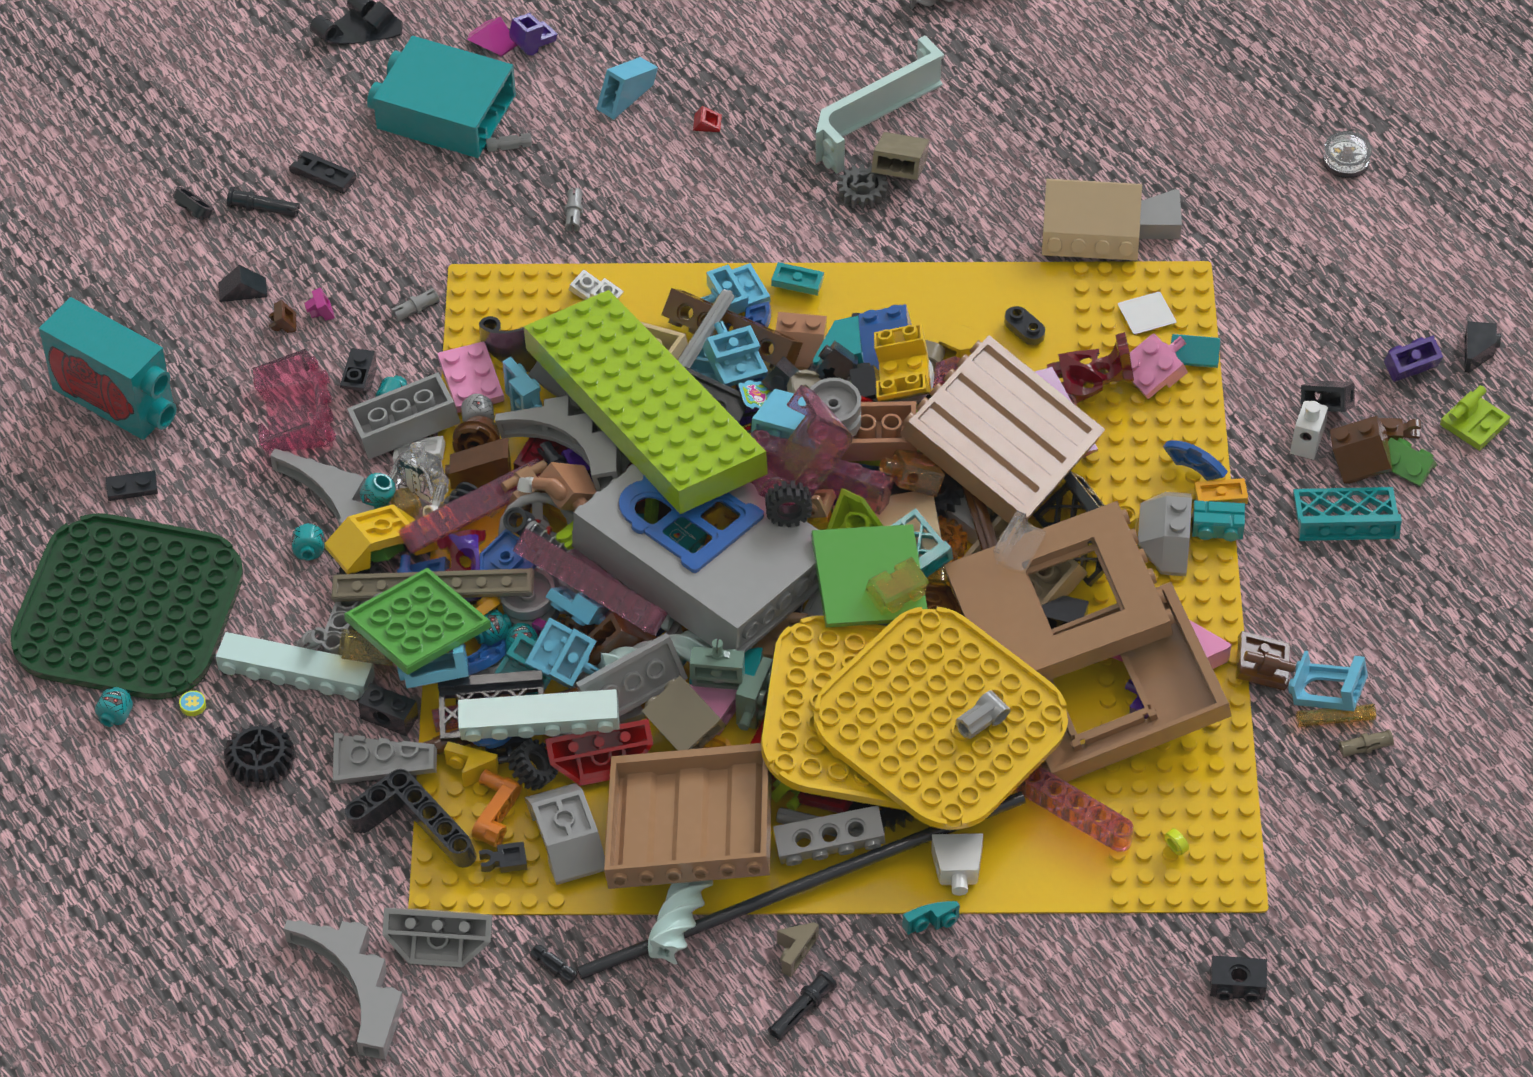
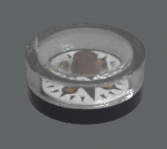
(1347, 154)

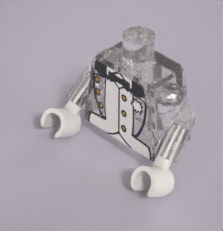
(422, 475)

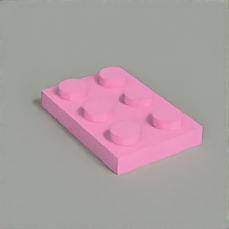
(470, 372)

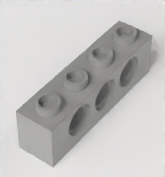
(815, 829)

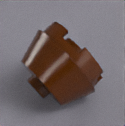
(474, 432)

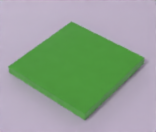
(847, 562)
(417, 621)

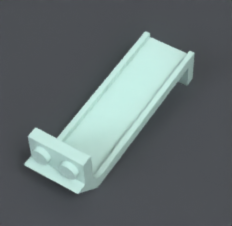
(874, 102)

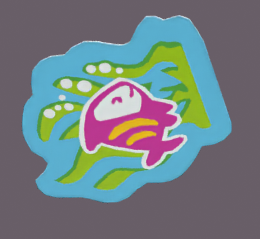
(754, 393)

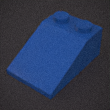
(879, 320)

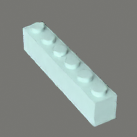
(293, 666)
(538, 715)

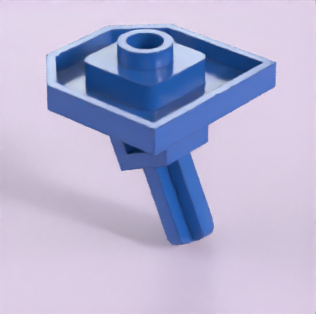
(500, 554)

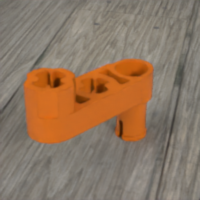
(488, 825)

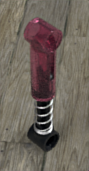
(530, 523)

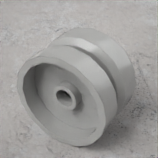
(842, 400)
(529, 608)

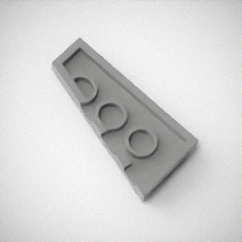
(373, 759)

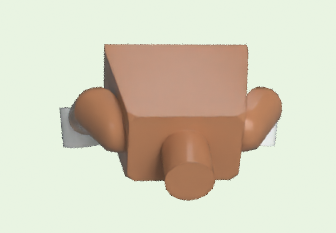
(564, 483)

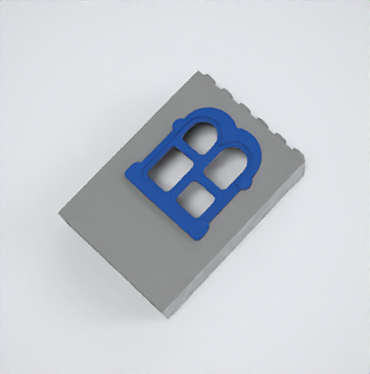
(726, 590)

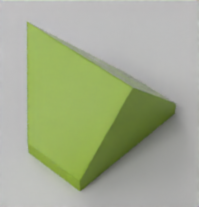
(852, 512)

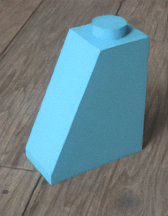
(625, 85)

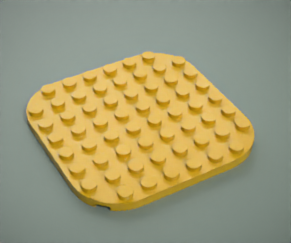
(801, 666)
(898, 710)

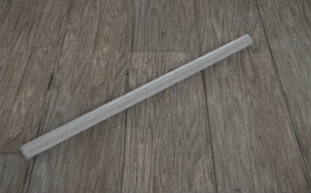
(697, 341)

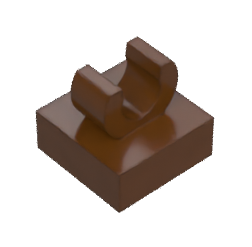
(283, 317)

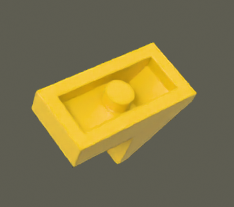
(471, 761)

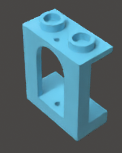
(1353, 678)

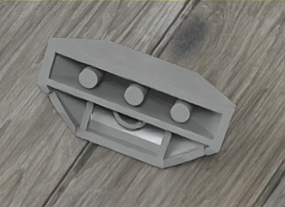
(1166, 531)
(437, 935)

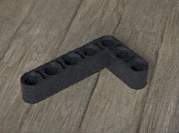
(389, 796)

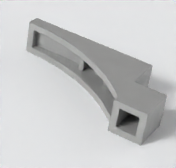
(334, 486)

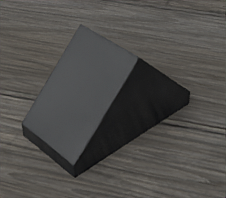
(242, 285)

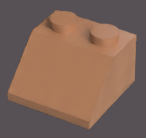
(806, 329)

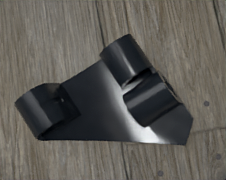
(363, 23)
(505, 343)

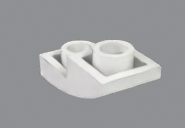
(588, 286)

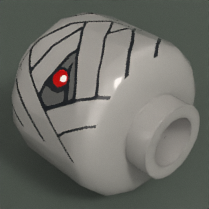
(477, 406)

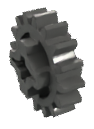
(862, 187)

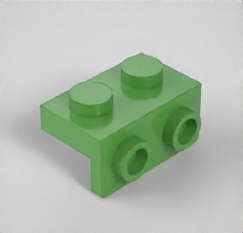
(1410, 463)

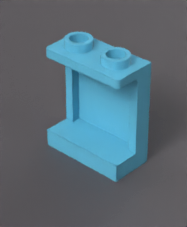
(776, 416)
(444, 668)

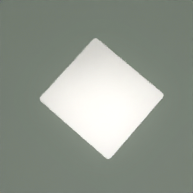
(1146, 312)

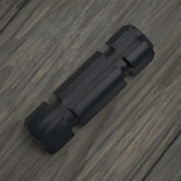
(553, 963)

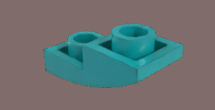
(938, 914)

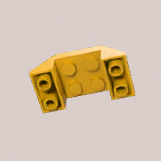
(902, 363)
(368, 532)

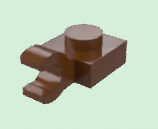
(1396, 428)

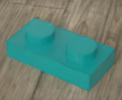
(797, 278)

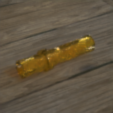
(1331, 716)

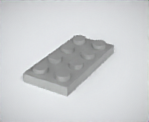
(638, 674)

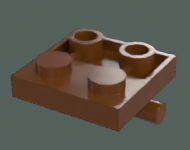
(1263, 661)

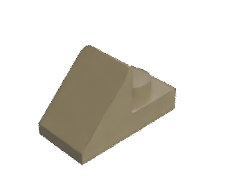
(797, 944)

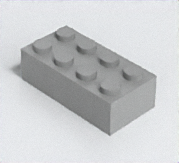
(403, 415)

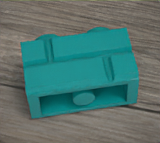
(1218, 520)

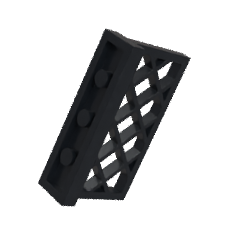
(1088, 501)
(484, 685)

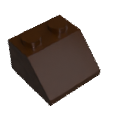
(1361, 449)

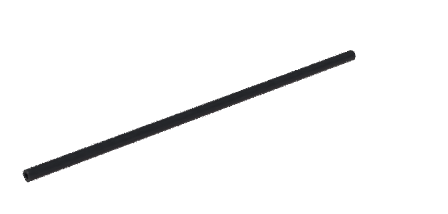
(788, 890)

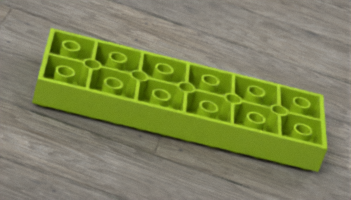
(645, 401)

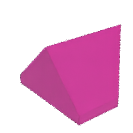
(493, 36)

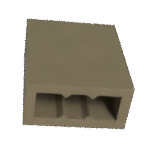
(900, 155)
(683, 716)

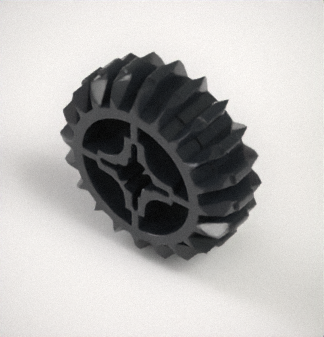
(271, 762)

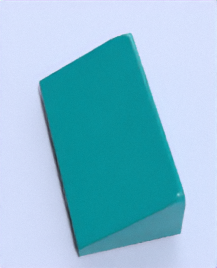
(1198, 350)

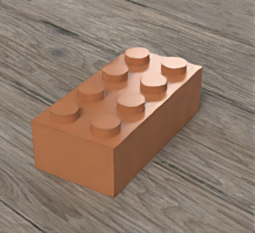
(880, 431)

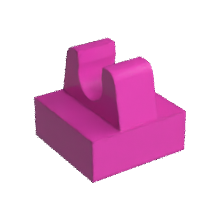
(319, 305)

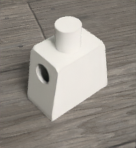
(1312, 421)
(957, 859)

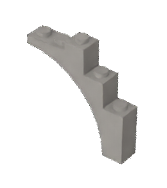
(579, 432)
(366, 974)

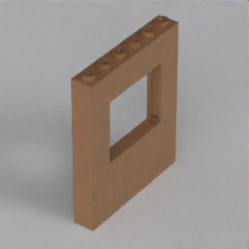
(1011, 613)
(1174, 688)

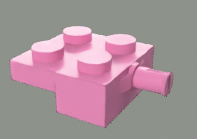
(1156, 365)

